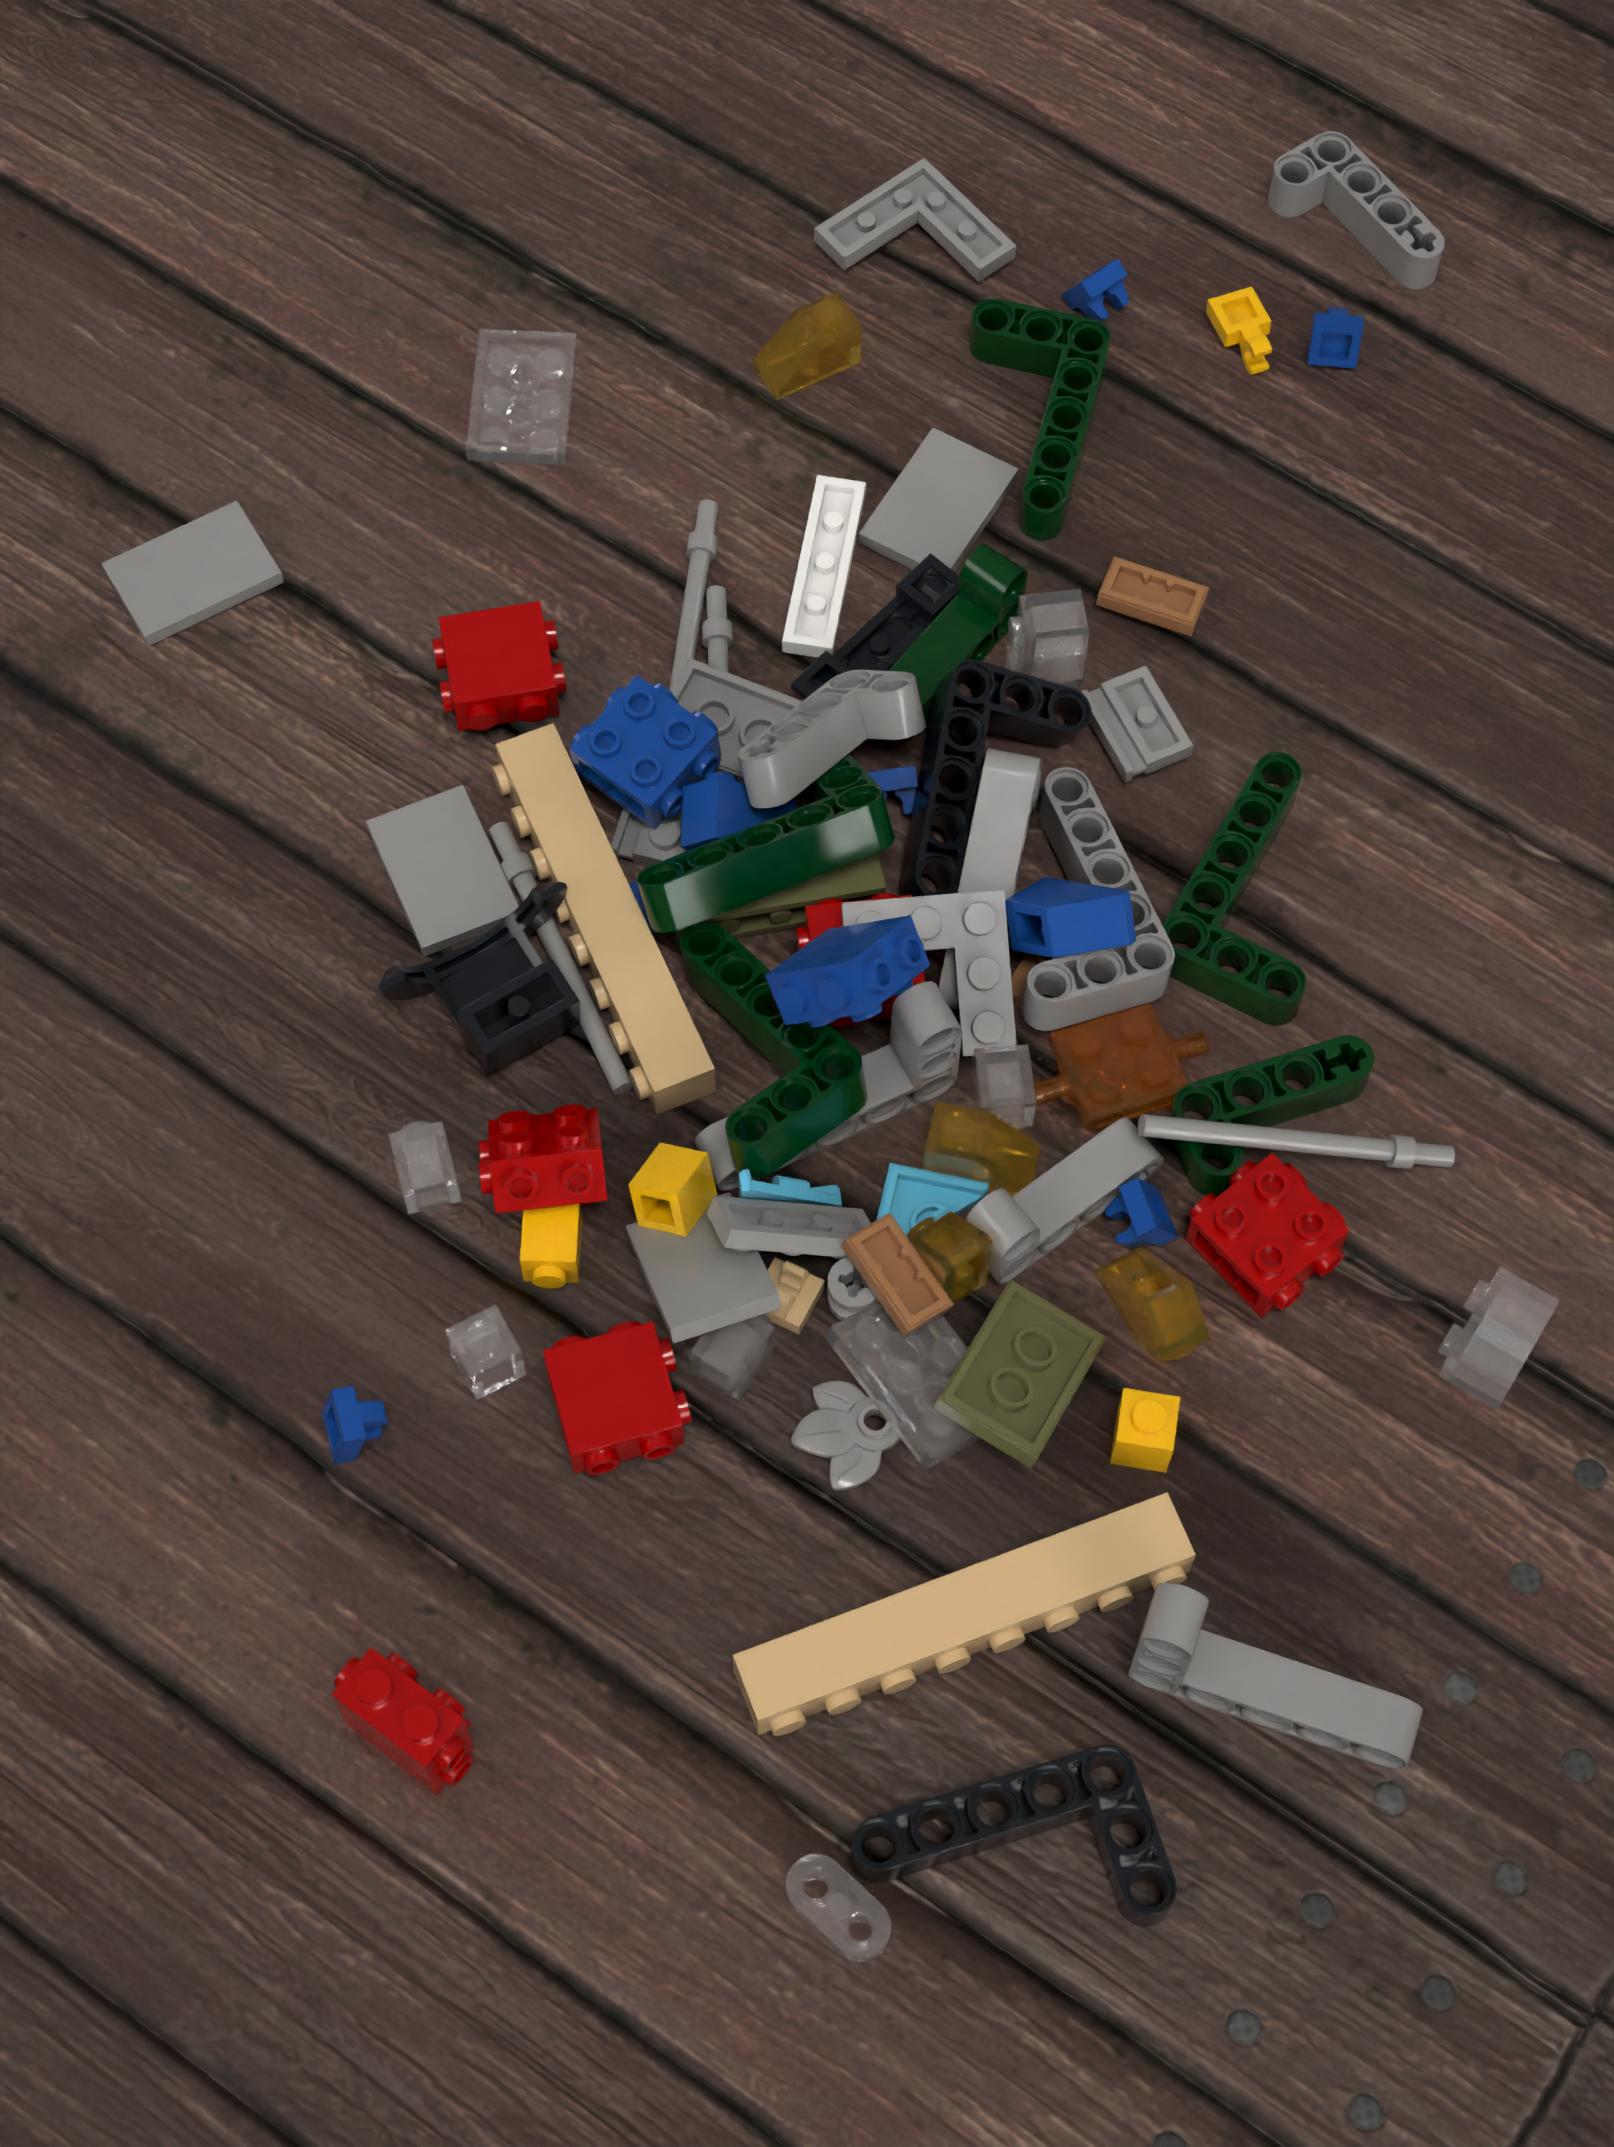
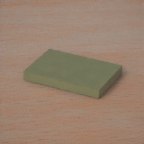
(1020, 1373)

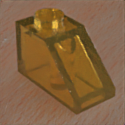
(810, 346)
(979, 1148)
(954, 1253)
(1155, 1304)

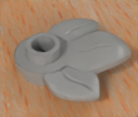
(841, 1434)

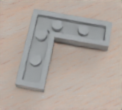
(923, 198)
(978, 934)

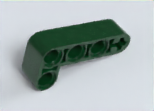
(968, 624)
(1274, 1099)

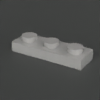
(784, 1226)

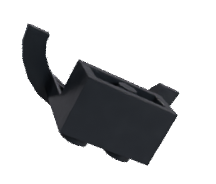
(498, 986)

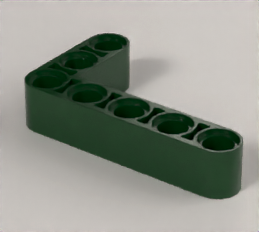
(1076, 356)
(833, 831)
(1224, 888)
(821, 1068)

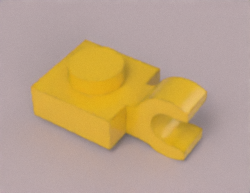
(1242, 321)

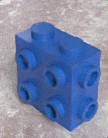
(646, 750)
(848, 972)

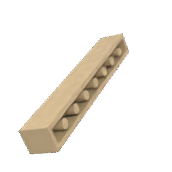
(605, 921)
(962, 1614)

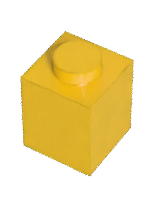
(673, 1189)
(551, 1245)
(1145, 1430)

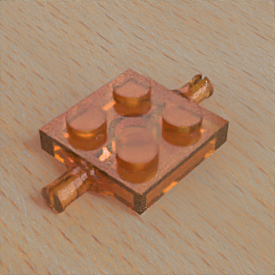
(1118, 1066)

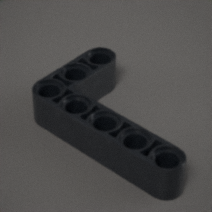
(962, 764)
(1029, 1818)

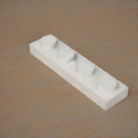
(824, 566)

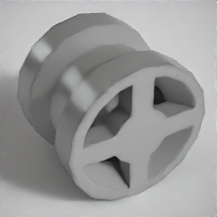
(850, 1300)

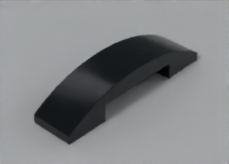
(891, 631)

